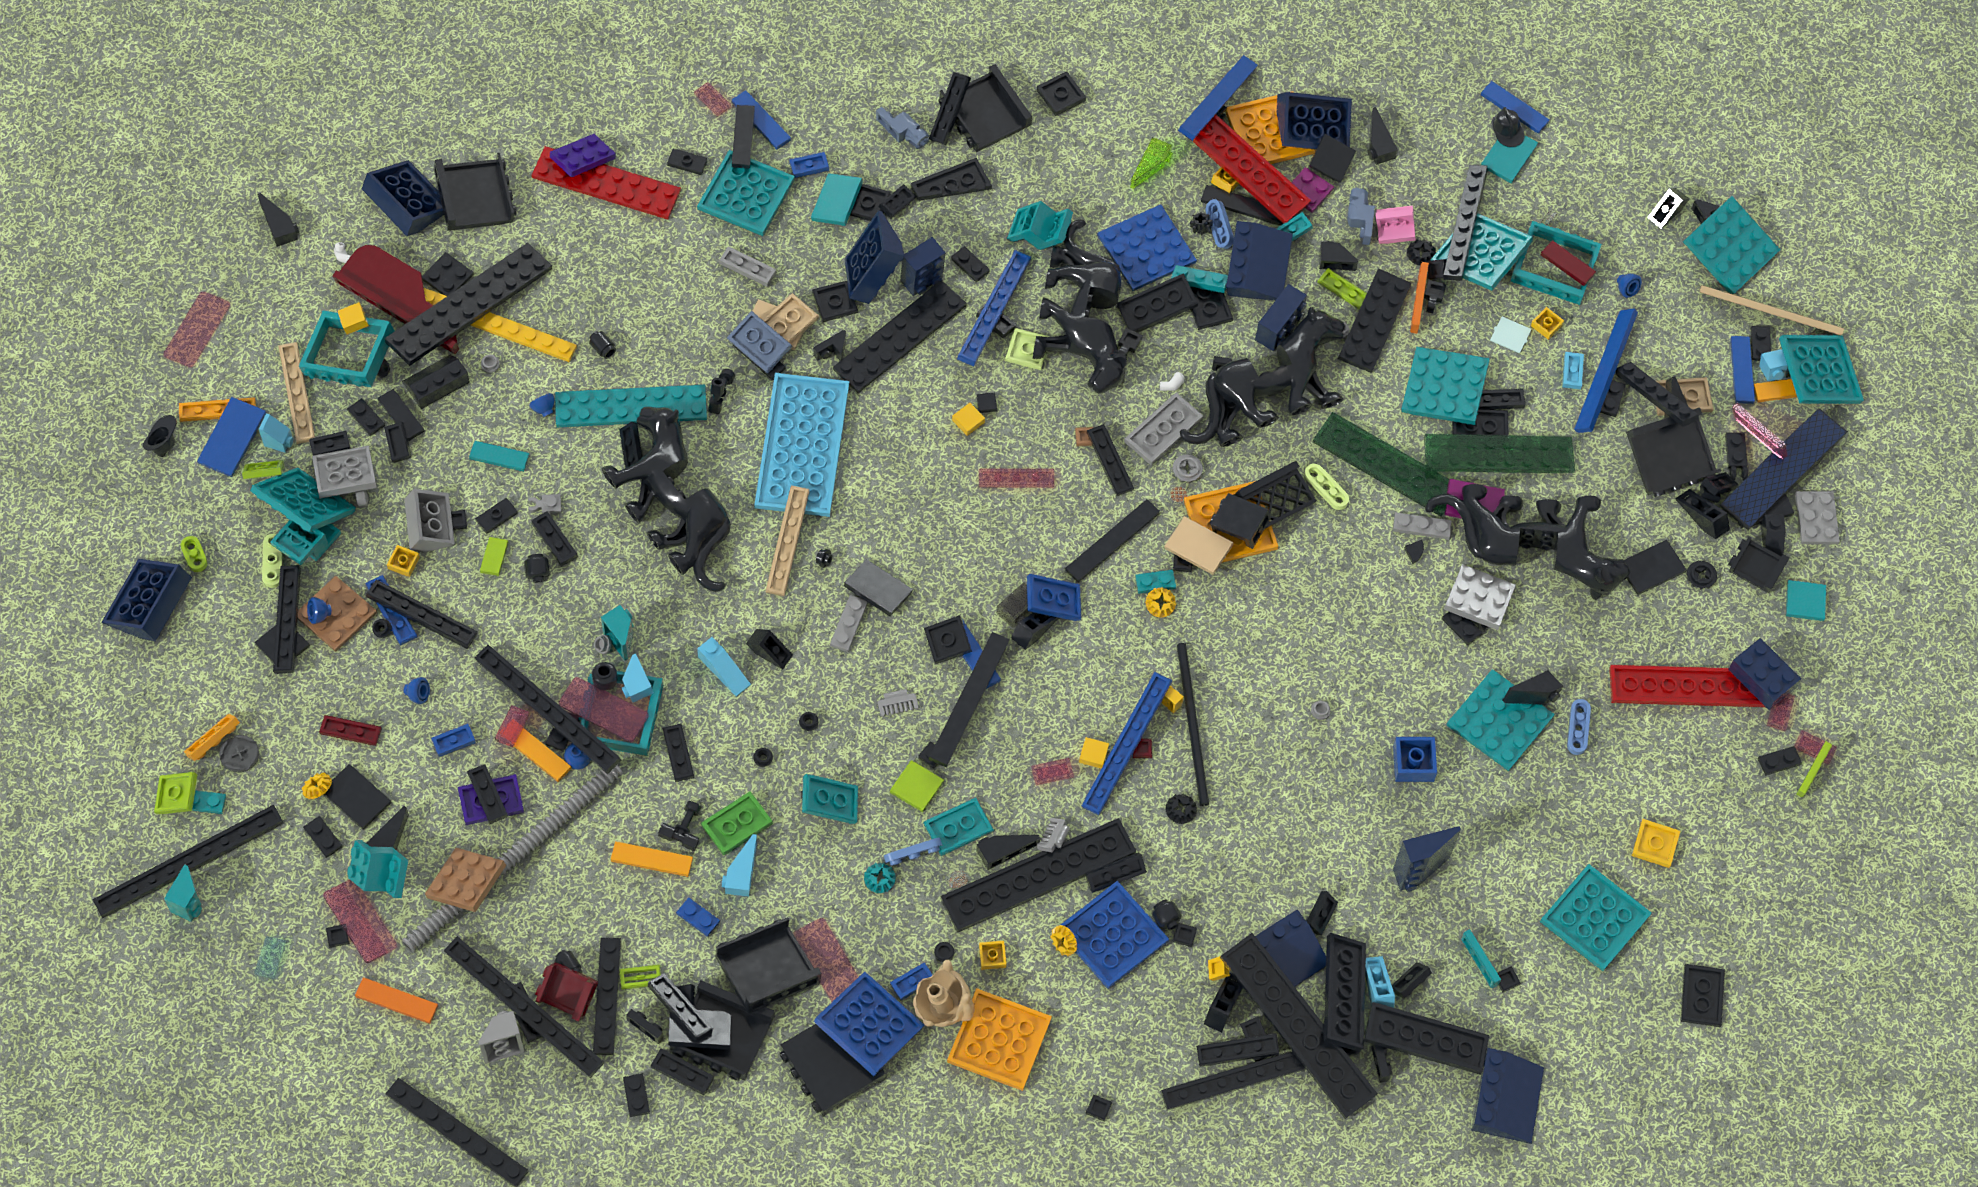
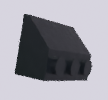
(436, 381)

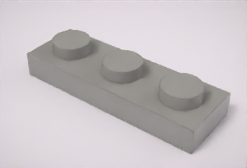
(747, 266)
(1422, 525)
(848, 623)

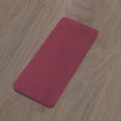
(196, 329)
(603, 709)
(360, 921)
(827, 955)

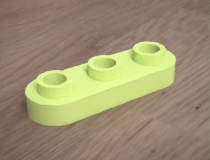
(1324, 479)
(271, 567)

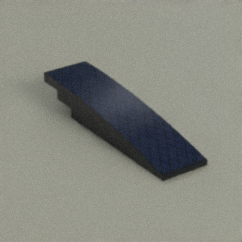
(1779, 476)

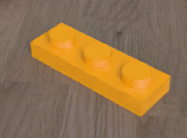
(212, 737)

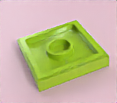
(263, 469)
(916, 786)
(175, 793)

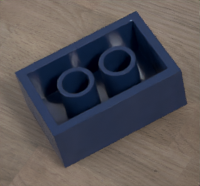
(922, 266)
(1281, 317)
(1764, 674)

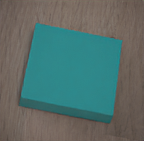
(1806, 600)

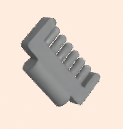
(897, 698)
(1054, 835)

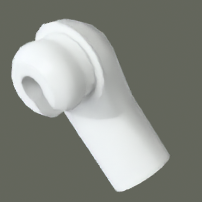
(340, 252)
(1174, 384)

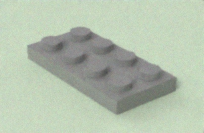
(1163, 428)

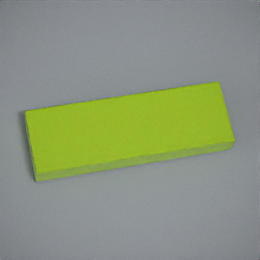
(1342, 288)
(1814, 769)

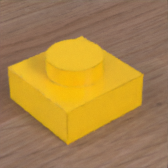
(1217, 969)

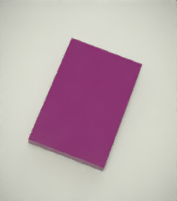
(1490, 501)

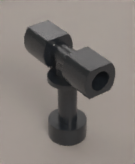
(718, 390)
(681, 832)

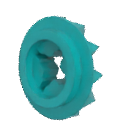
(885, 884)

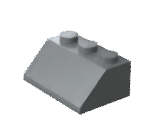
(428, 520)
(501, 1038)

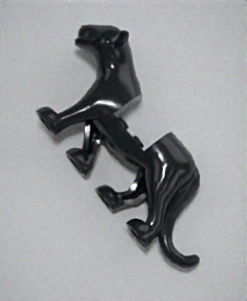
(1085, 336)
(1237, 382)
(702, 515)
(1497, 543)

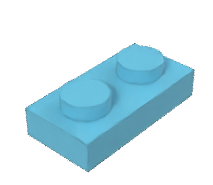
(1573, 370)

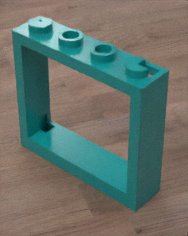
(1547, 285)
(367, 377)
(642, 748)

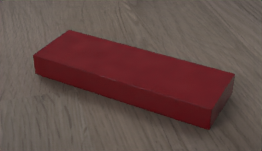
(1568, 263)
(350, 730)

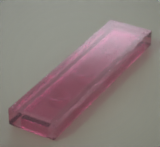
(1759, 431)
(1016, 478)

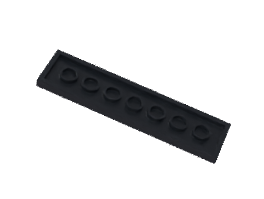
(899, 336)

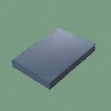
(759, 342)

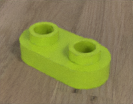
(194, 555)

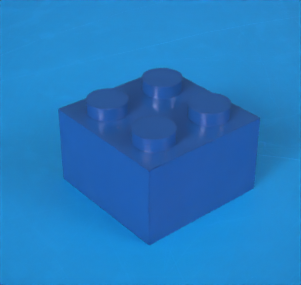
(1415, 759)

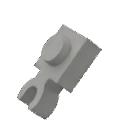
(549, 503)

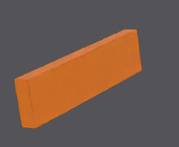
(1419, 297)
(396, 1000)

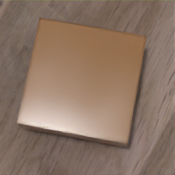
(1081, 436)

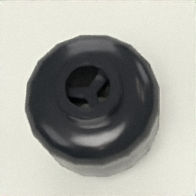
(537, 568)
(604, 676)
(1166, 914)

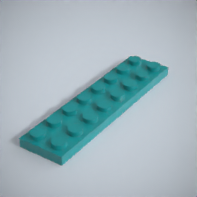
(624, 405)

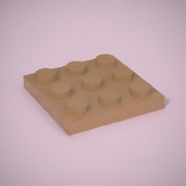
(347, 616)
(465, 879)

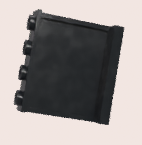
(990, 111)
(474, 193)
(1671, 454)
(766, 965)
(746, 1033)
(825, 1069)

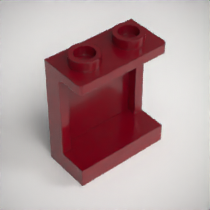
(566, 990)

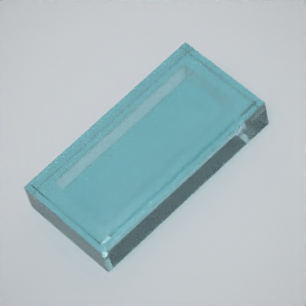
(270, 957)

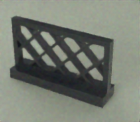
(1271, 481)

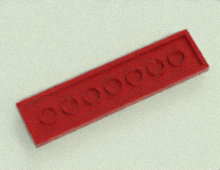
(1251, 170)
(612, 186)
(1678, 686)

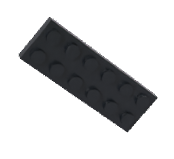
(1374, 321)
(1345, 992)
(1426, 1038)

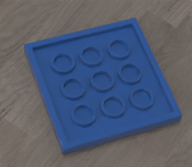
(1146, 247)
(1114, 934)
(869, 1023)

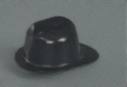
(1508, 128)
(161, 437)

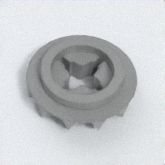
(1193, 463)

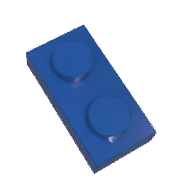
(809, 165)
(453, 740)
(698, 917)
(907, 983)

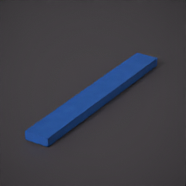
(1217, 98)
(994, 308)
(1606, 371)
(1126, 743)

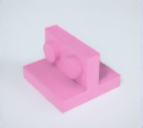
(1395, 225)

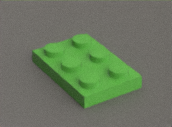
(736, 823)

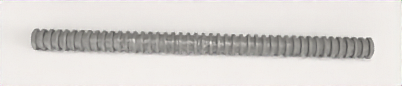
(520, 850)

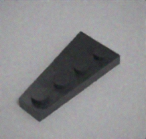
(956, 180)

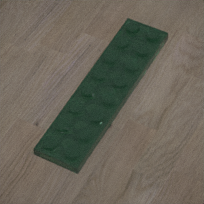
(1499, 453)
(1381, 461)

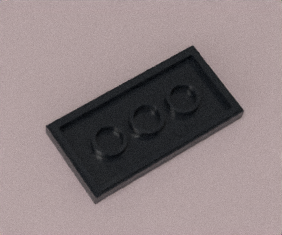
(1157, 304)

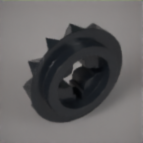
(1413, 251)
(1700, 566)
(1177, 815)

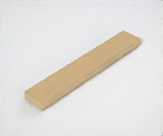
(296, 392)
(787, 540)

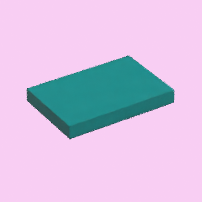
(1508, 161)
(836, 199)
(830, 799)
(959, 826)

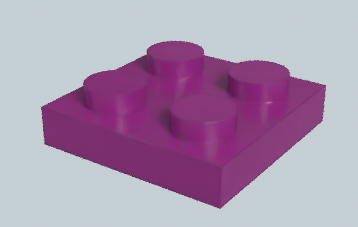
(1313, 187)

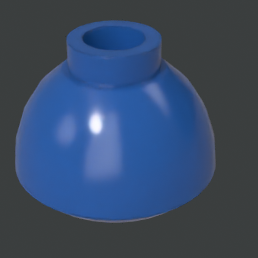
(1629, 284)
(543, 404)
(318, 610)
(417, 690)
(575, 758)

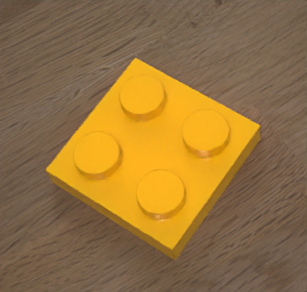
(1655, 843)

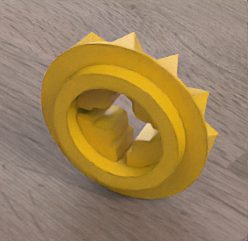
(1154, 608)
(323, 782)
(1069, 944)

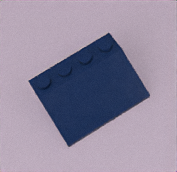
(1308, 117)
(404, 196)
(872, 259)
(1258, 261)
(147, 598)
(1423, 856)
(1293, 947)
(1507, 1096)

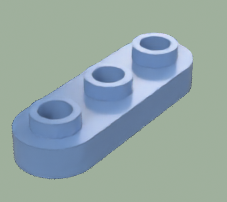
(1222, 234)
(1582, 720)
(913, 851)

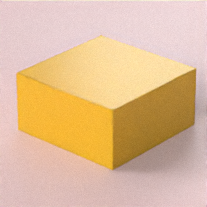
(1224, 181)
(353, 318)
(1547, 323)
(968, 419)
(403, 561)
(1172, 700)
(1094, 752)
(992, 955)

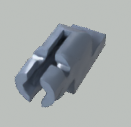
(902, 127)
(1361, 214)

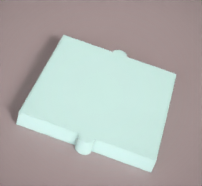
(1510, 334)

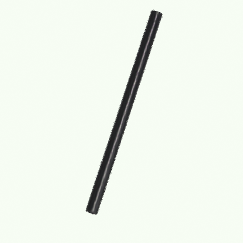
(1192, 724)

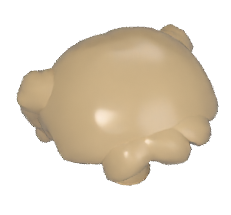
(943, 998)

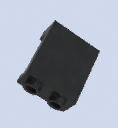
(1240, 519)
(1757, 564)

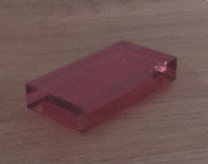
(712, 99)
(1780, 713)
(512, 726)
(1811, 746)
(1052, 771)

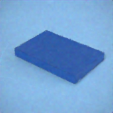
(1053, 597)

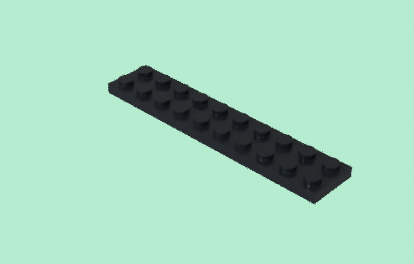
(468, 304)
(1037, 875)
(1298, 1025)

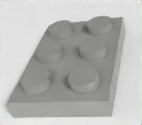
(1817, 517)

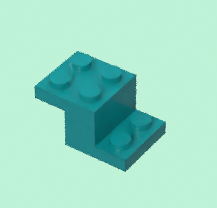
(1040, 225)
(302, 544)
(377, 869)

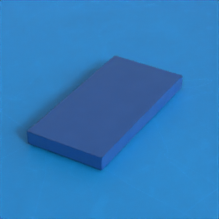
(231, 437)

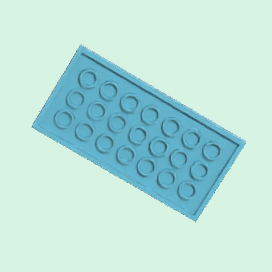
(802, 442)

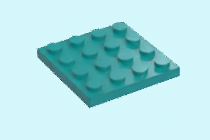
(746, 194)
(1731, 245)
(1491, 251)
(1821, 369)
(1445, 385)
(298, 499)
(1497, 727)
(1595, 917)

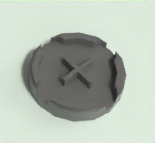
(239, 753)

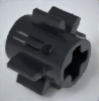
(1201, 223)

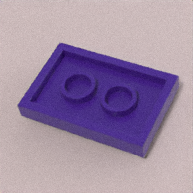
(582, 155)
(508, 791)

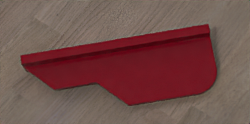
(387, 285)

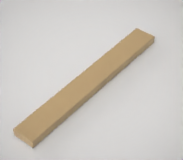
(1771, 310)

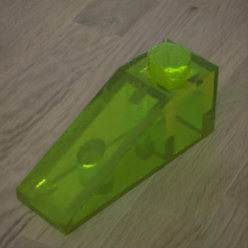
(1152, 161)

